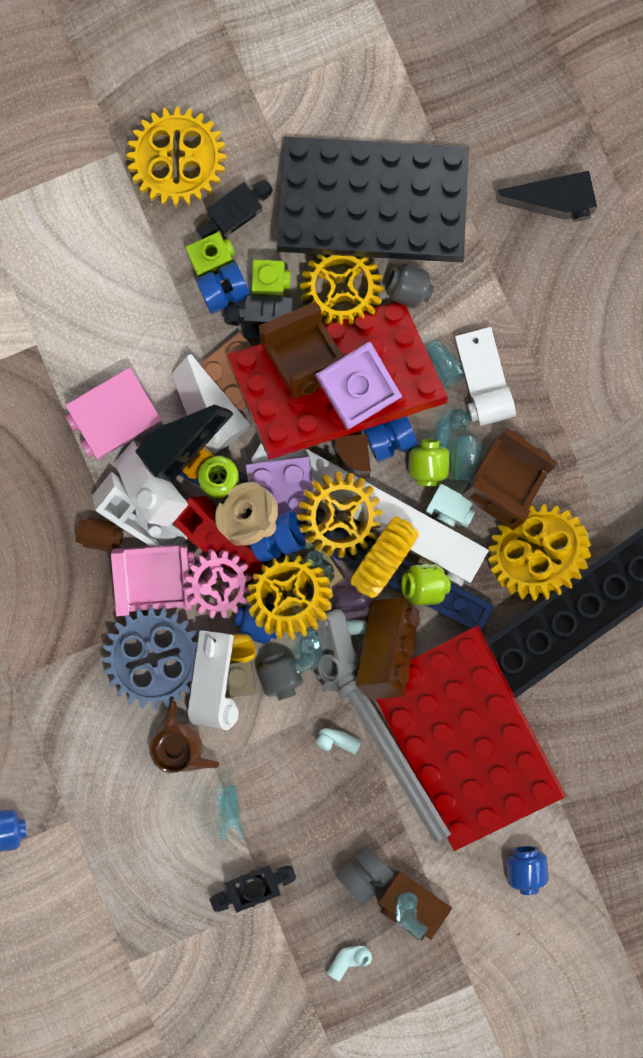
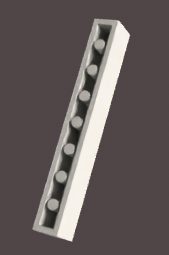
(435, 543)

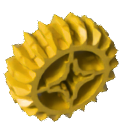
(331, 279)
(327, 523)
(384, 557)
(280, 619)

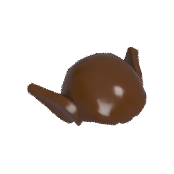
(178, 746)

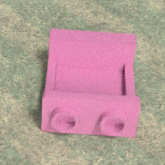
(112, 414)
(151, 577)

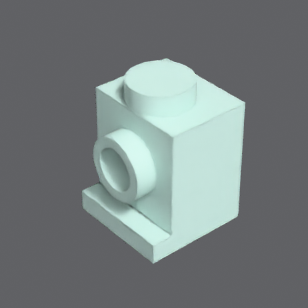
(451, 507)

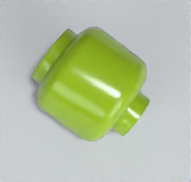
(429, 463)
(218, 466)
(425, 584)

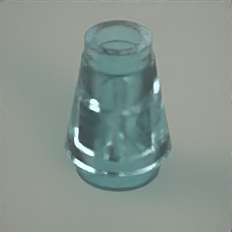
(445, 364)

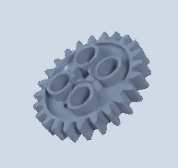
(145, 630)

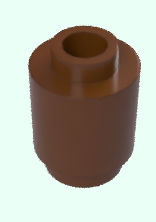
(99, 534)

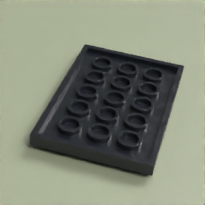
(373, 199)

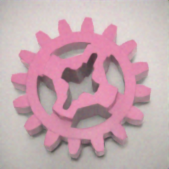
(204, 584)

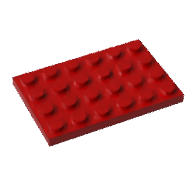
(309, 420)
(470, 740)

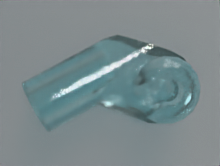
(311, 652)
(406, 915)

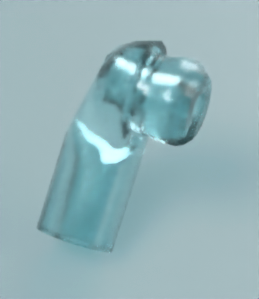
(446, 425)
(316, 560)

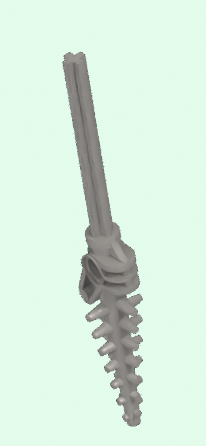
(339, 674)

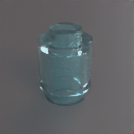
(464, 458)

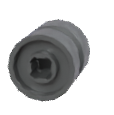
(365, 875)

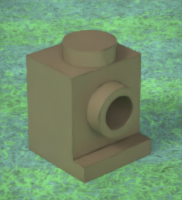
(240, 680)

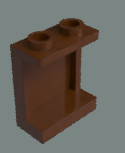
(299, 348)
(509, 478)

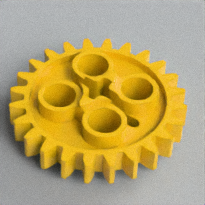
(149, 157)
(522, 573)

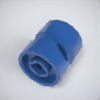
(213, 292)
(390, 437)
(285, 539)

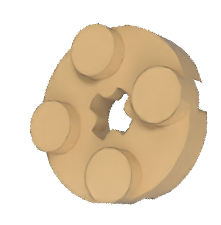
(260, 522)

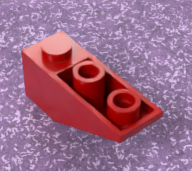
(200, 527)

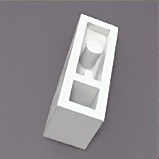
(199, 392)
(151, 496)
(114, 504)

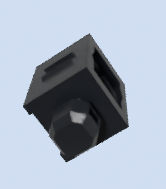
(235, 209)
(257, 312)
(222, 900)

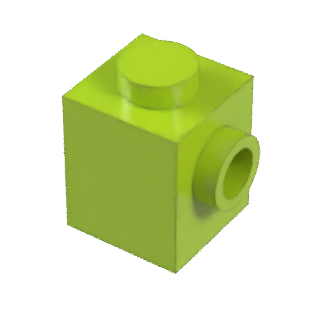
(210, 253)
(270, 278)

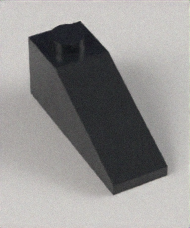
(557, 197)
(176, 444)

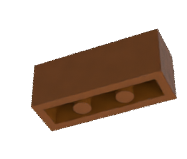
(388, 648)

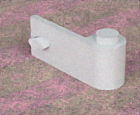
(484, 378)
(207, 696)

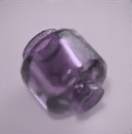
(349, 600)

